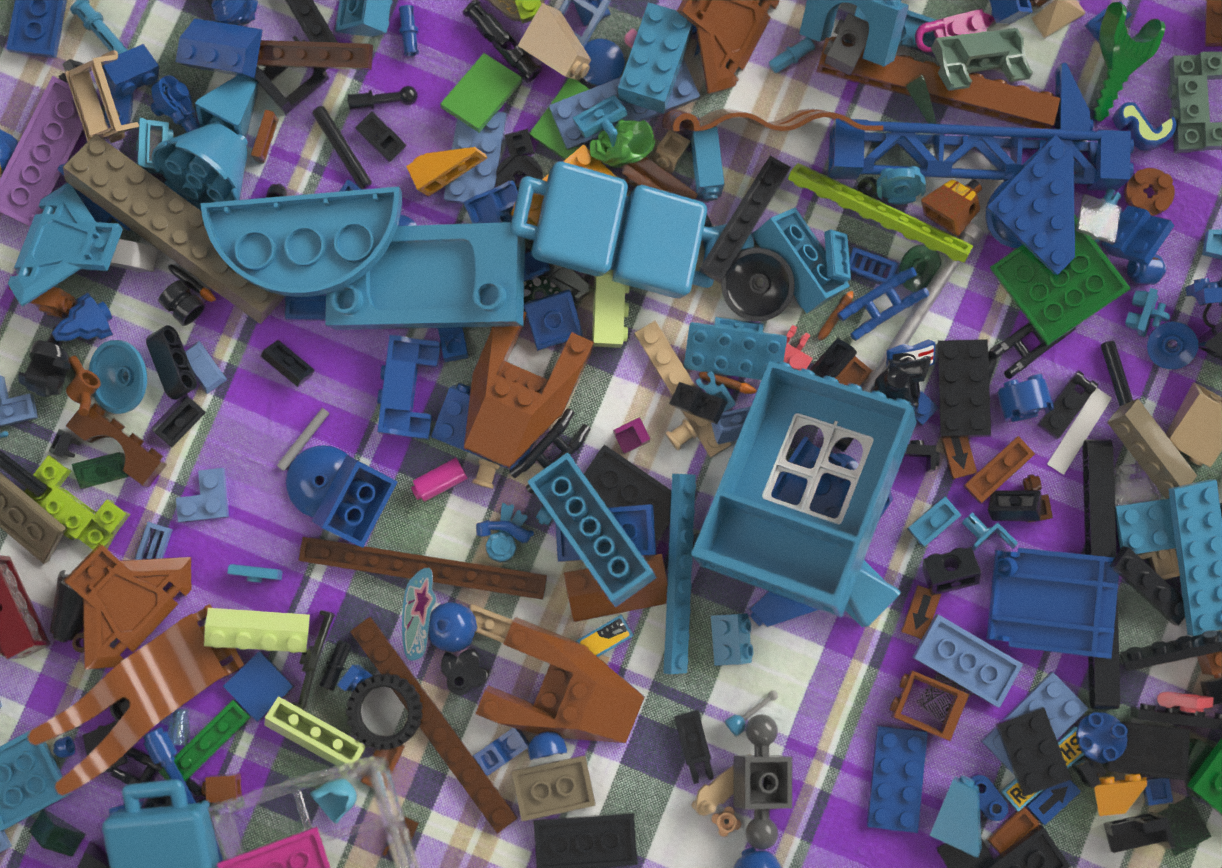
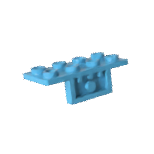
(732, 348)

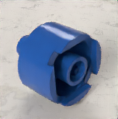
(1024, 399)

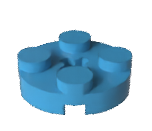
(910, 179)

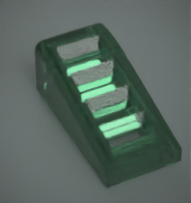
(918, 90)

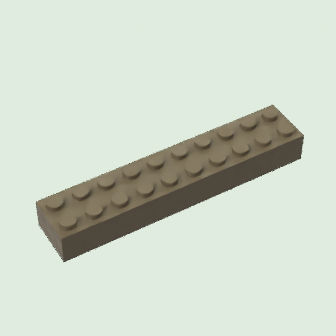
(162, 220)

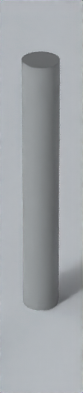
(303, 439)

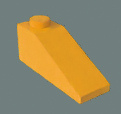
(437, 169)

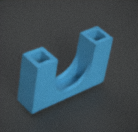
(884, 20)

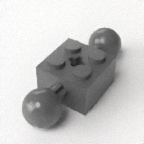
(748, 785)

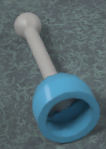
(737, 723)

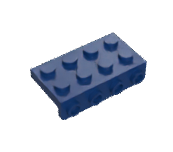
(453, 420)

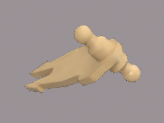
(716, 792)

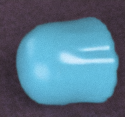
(335, 798)

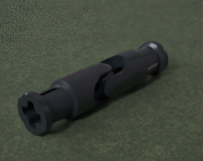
(494, 33)

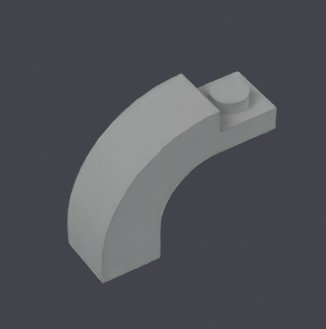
(134, 256)

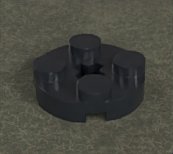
(518, 165)

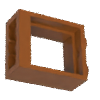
(952, 716)

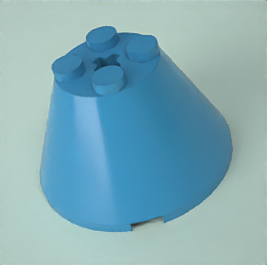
(203, 164)

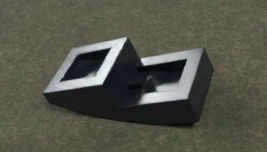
(380, 136)
(698, 403)

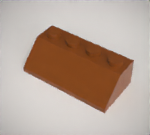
(590, 601)

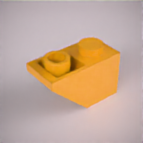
(1117, 796)

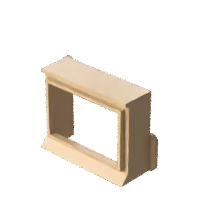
(88, 103)

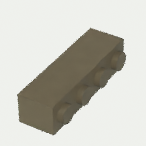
(1151, 447)

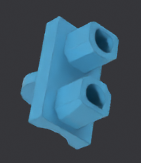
(1147, 301)

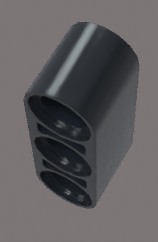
(171, 362)

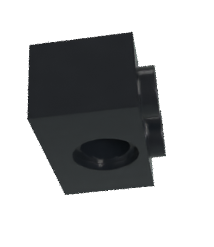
(941, 580)

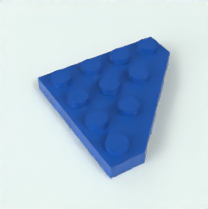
(1040, 205)

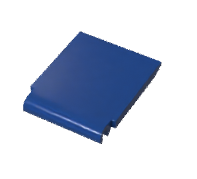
(1055, 603)

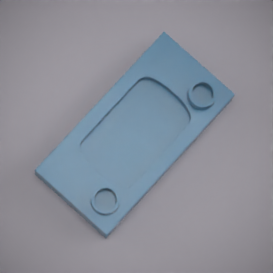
(437, 281)

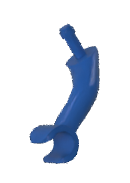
(522, 535)

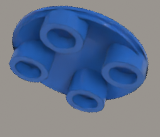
(605, 63)
(1101, 737)

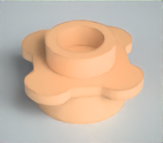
(724, 829)

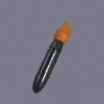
(204, 292)

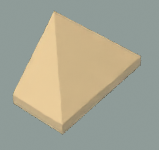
(1057, 15)

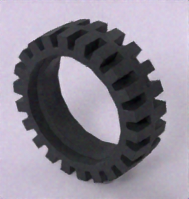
(355, 718)

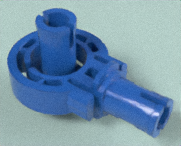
(174, 103)

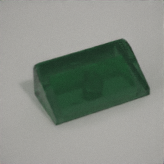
(100, 470)

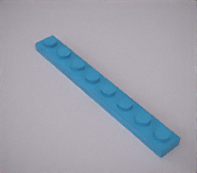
(679, 573)

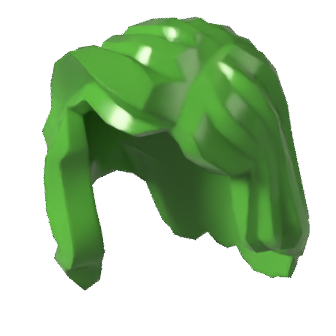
(631, 145)

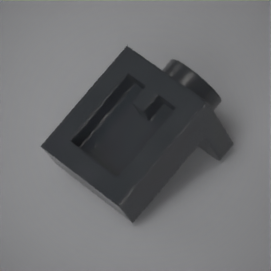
(1089, 771)

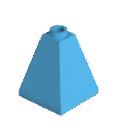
(229, 103)

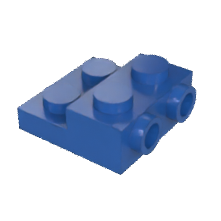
(1139, 235)

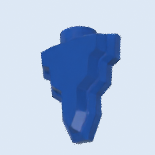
(85, 321)

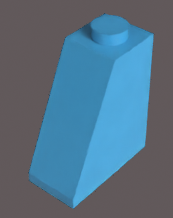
(960, 817)

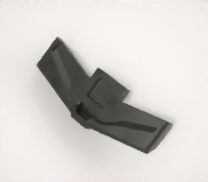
(567, 279)
(310, 659)

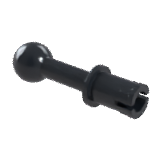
(407, 95)

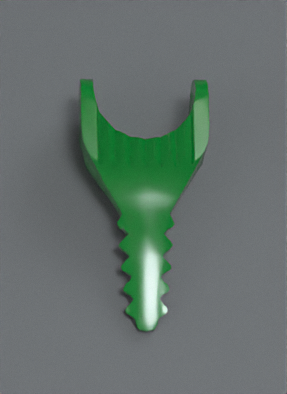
(1123, 53)

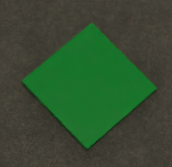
(1063, 300)

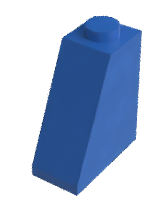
(774, 609)

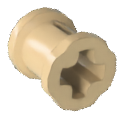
(681, 434)
(486, 473)

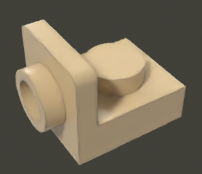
(670, 150)

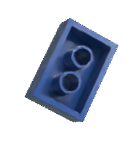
(354, 501)

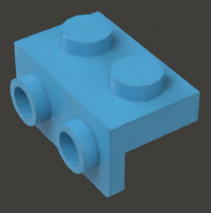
(731, 639)

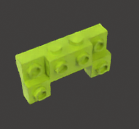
(71, 512)

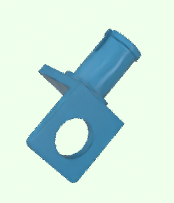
(983, 533)

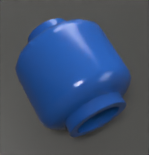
(1147, 274)

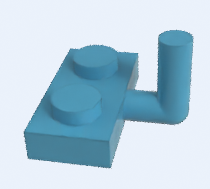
(601, 117)

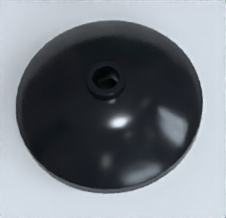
(744, 294)

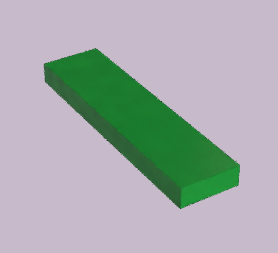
(209, 740)

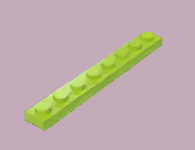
(886, 215)

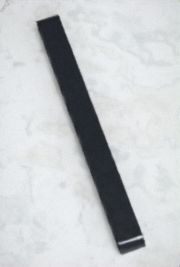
(1101, 541)

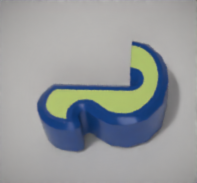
(1142, 132)

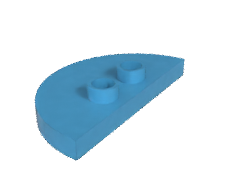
(304, 241)

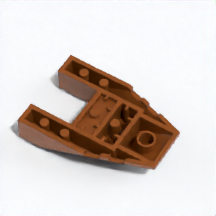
(513, 405)
(578, 695)

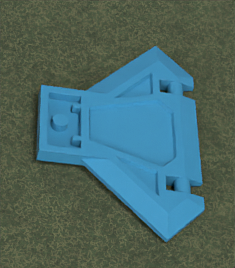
(61, 245)

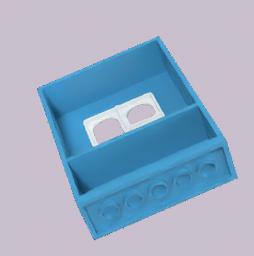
(787, 544)

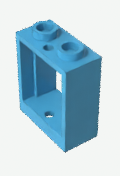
(707, 164)

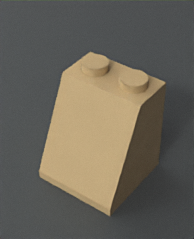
(555, 43)
(1198, 426)

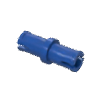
(408, 30)

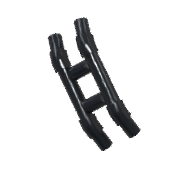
(1027, 356)
(552, 437)
(145, 759)

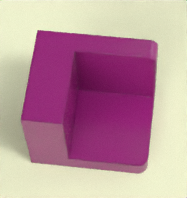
(631, 435)

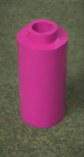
(439, 480)

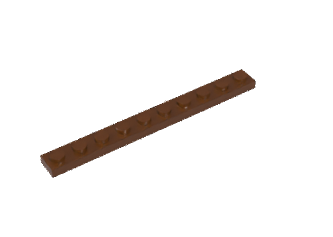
(408, 564)
(437, 728)

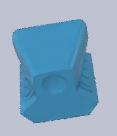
(869, 596)

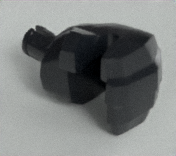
(47, 368)

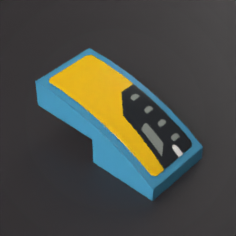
(607, 636)

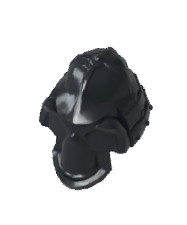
(902, 379)

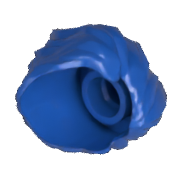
(234, 11)

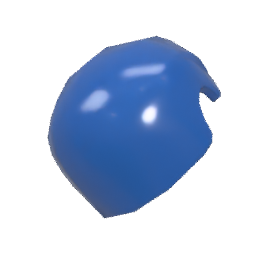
(546, 745)

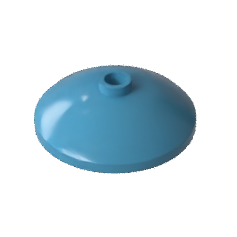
(121, 376)

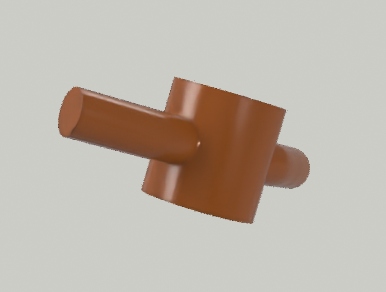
(82, 386)

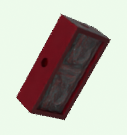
(19, 623)

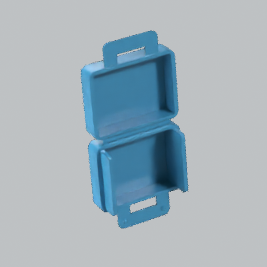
(596, 228)
(160, 835)

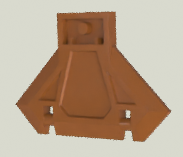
(726, 34)
(124, 601)

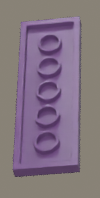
(39, 153)

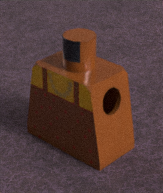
(953, 205)

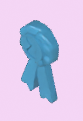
(501, 544)

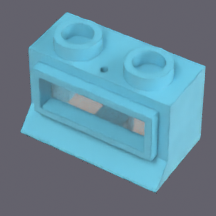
(149, 136)

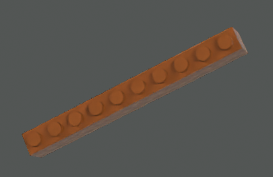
(983, 97)

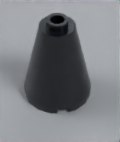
(67, 611)

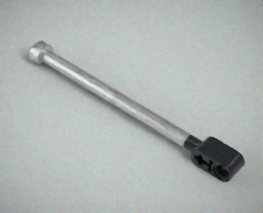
(971, 234)

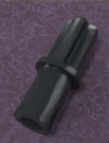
(336, 665)

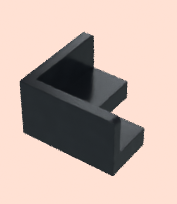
(1139, 832)

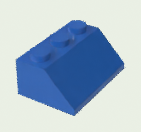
(220, 47)

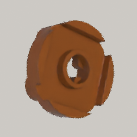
(1159, 182)

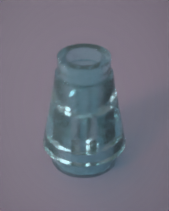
(179, 727)

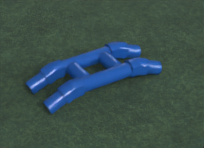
(888, 289)

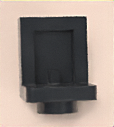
(917, 449)

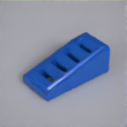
(885, 263)

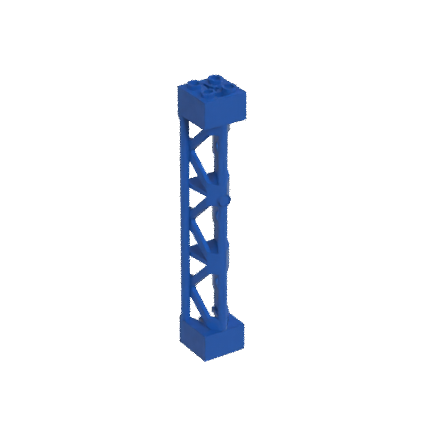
(1104, 169)

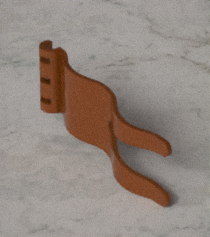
(673, 118)
(155, 684)

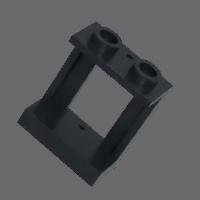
(286, 104)

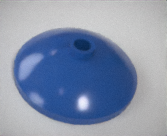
(305, 470)

